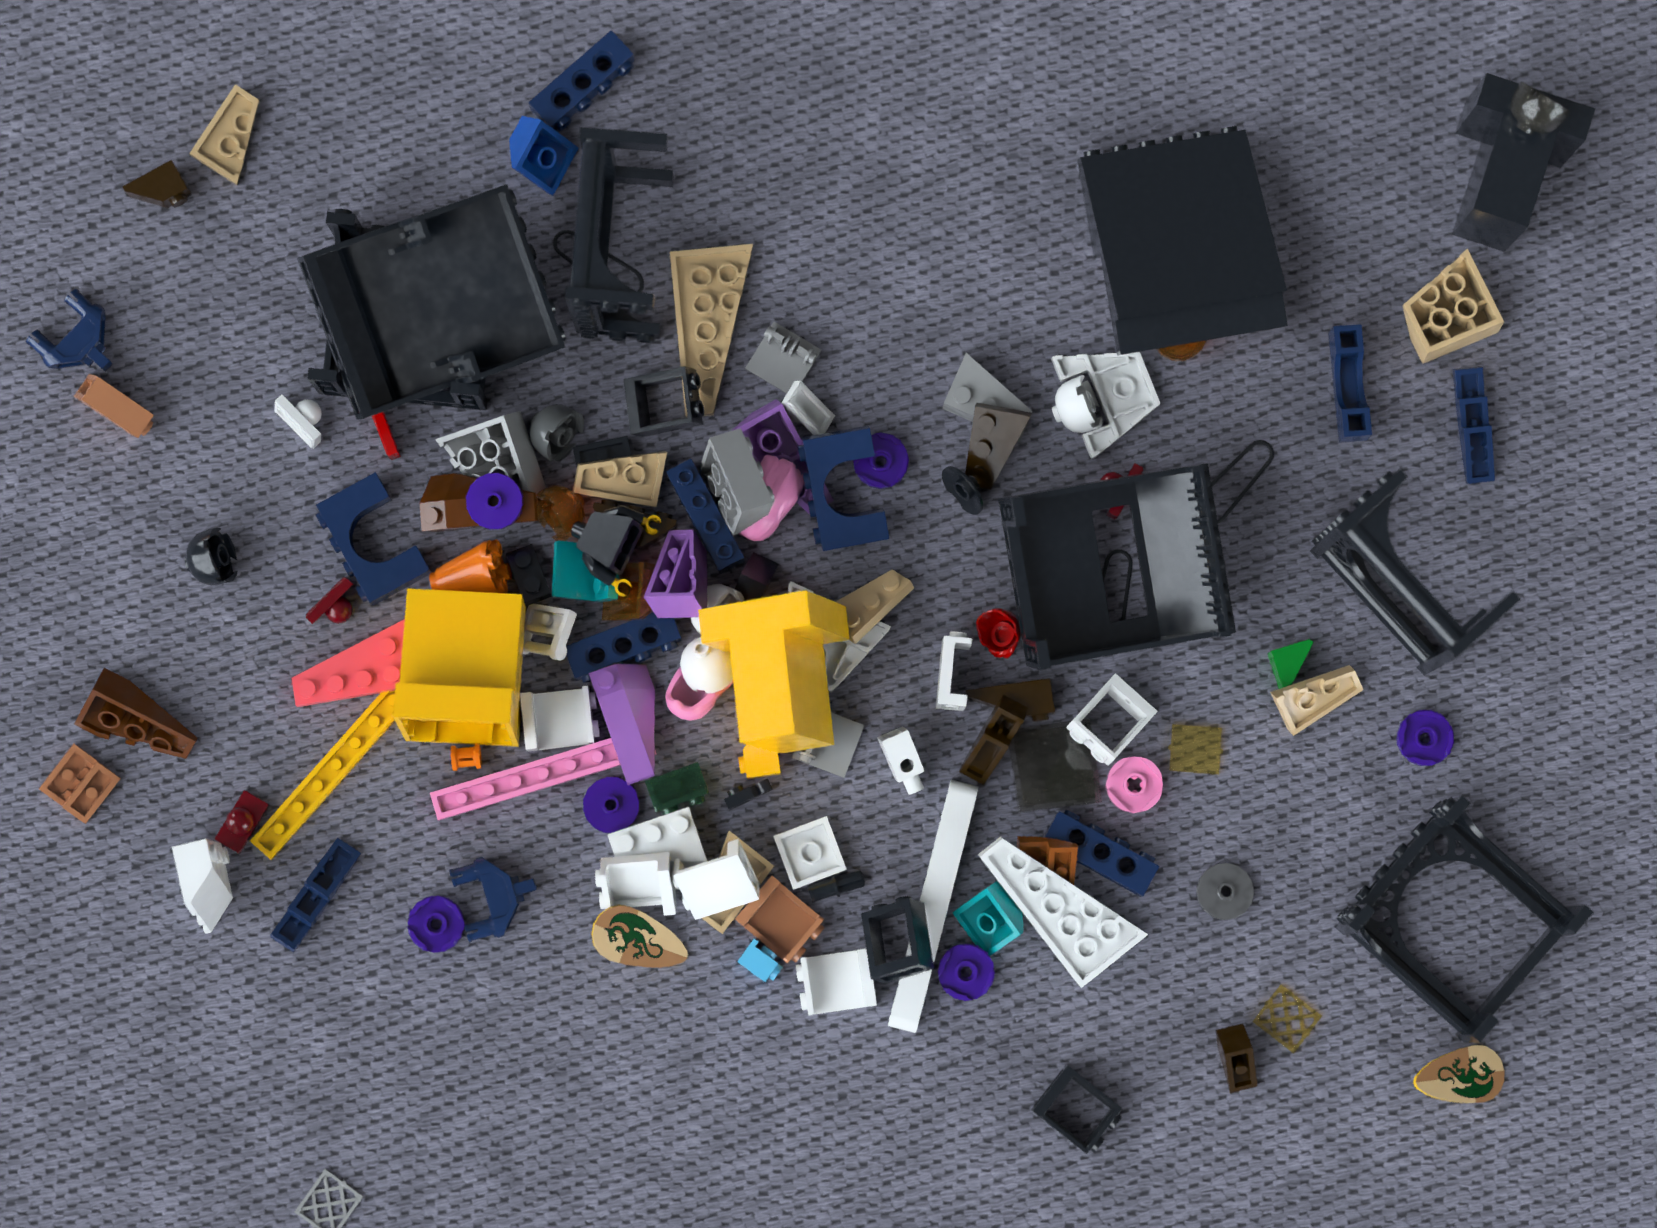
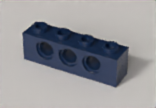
(608, 49)
(705, 516)
(579, 652)
(1144, 865)

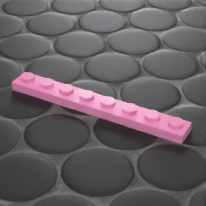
(524, 779)

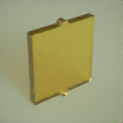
(1195, 749)

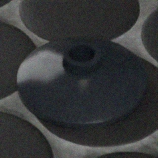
(964, 489)

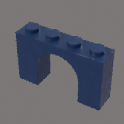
(821, 455)
(341, 516)

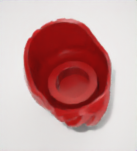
(999, 631)

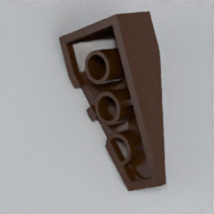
(445, 504)
(126, 711)

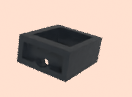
(638, 405)
(921, 954)
(1110, 1119)

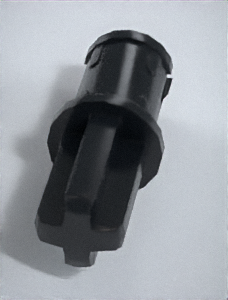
(836, 886)

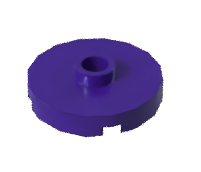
(896, 464)
(506, 510)
(1440, 738)
(626, 804)
(421, 919)
(966, 987)

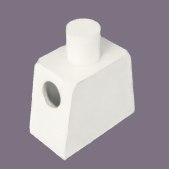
(899, 746)

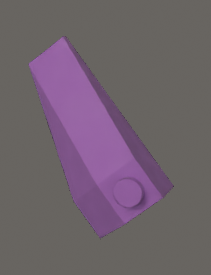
(775, 435)
(629, 709)

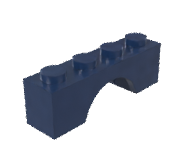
(1350, 401)

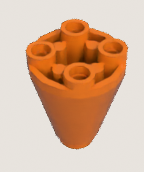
(474, 571)

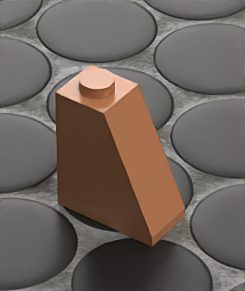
(114, 406)

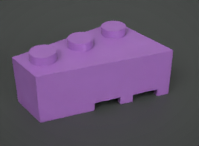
(679, 577)

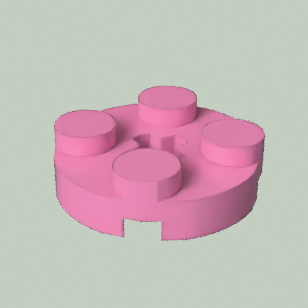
(1150, 786)

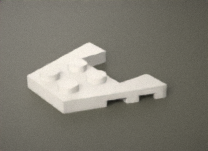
(1121, 388)
(845, 655)

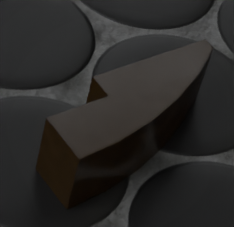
(993, 739)

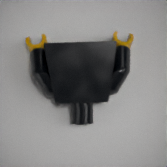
(610, 541)

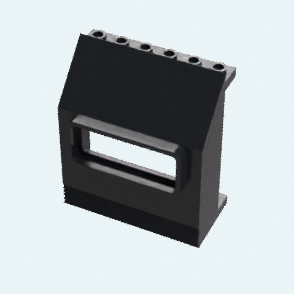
(1061, 576)

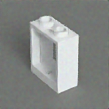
(1130, 701)

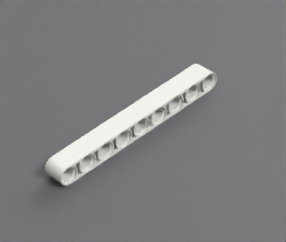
(936, 897)

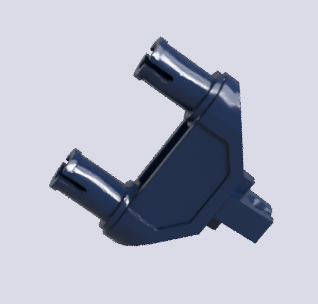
(82, 343)
(501, 893)

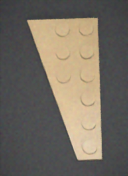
(707, 302)

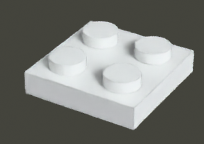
(810, 853)

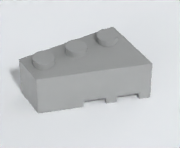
(977, 385)

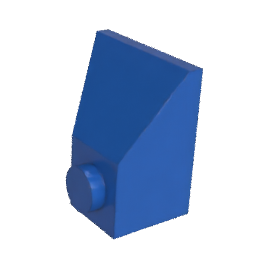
(540, 153)

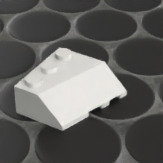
(667, 833)
(204, 880)

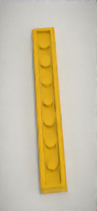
(326, 776)

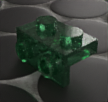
(677, 788)

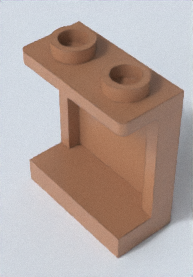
(781, 920)

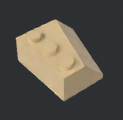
(1451, 311)

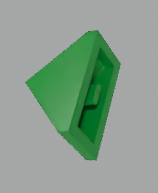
(1288, 661)

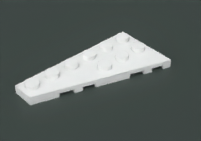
(1071, 923)

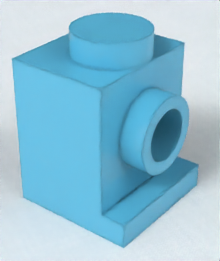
(760, 962)

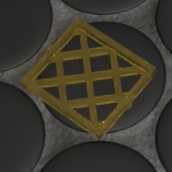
(1269, 1005)

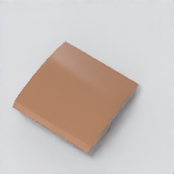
(79, 783)

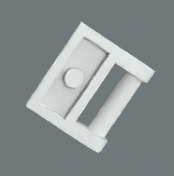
(548, 622)

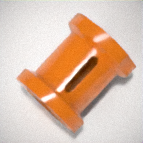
(466, 757)

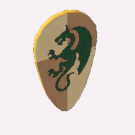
(636, 939)
(1463, 1075)

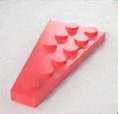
(356, 672)

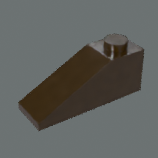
(1032, 694)

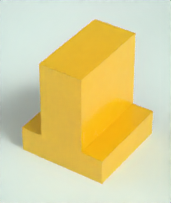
(779, 666)
(461, 668)

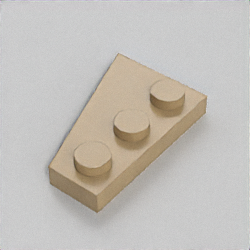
(1315, 697)

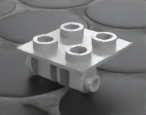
(782, 357)
(838, 756)

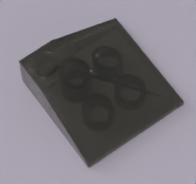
(1052, 768)

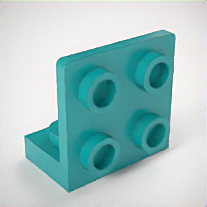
(573, 578)

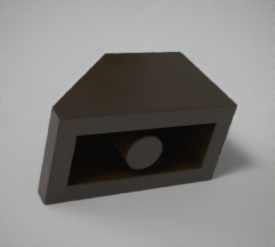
(160, 187)
(1237, 1057)

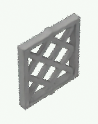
(342, 1185)

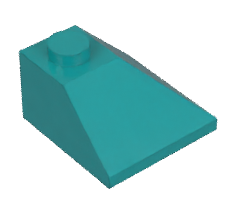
(991, 918)

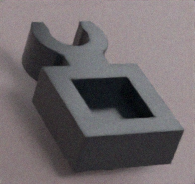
(740, 796)

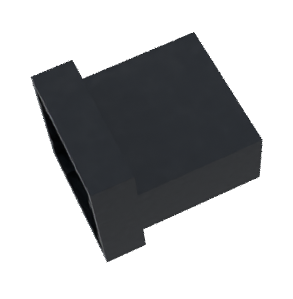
(1510, 162)

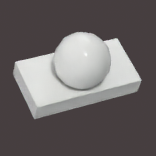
(807, 409)
(301, 418)

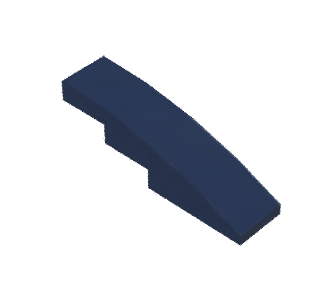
(1474, 425)
(315, 895)

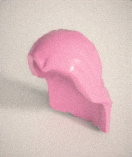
(786, 486)
(689, 703)

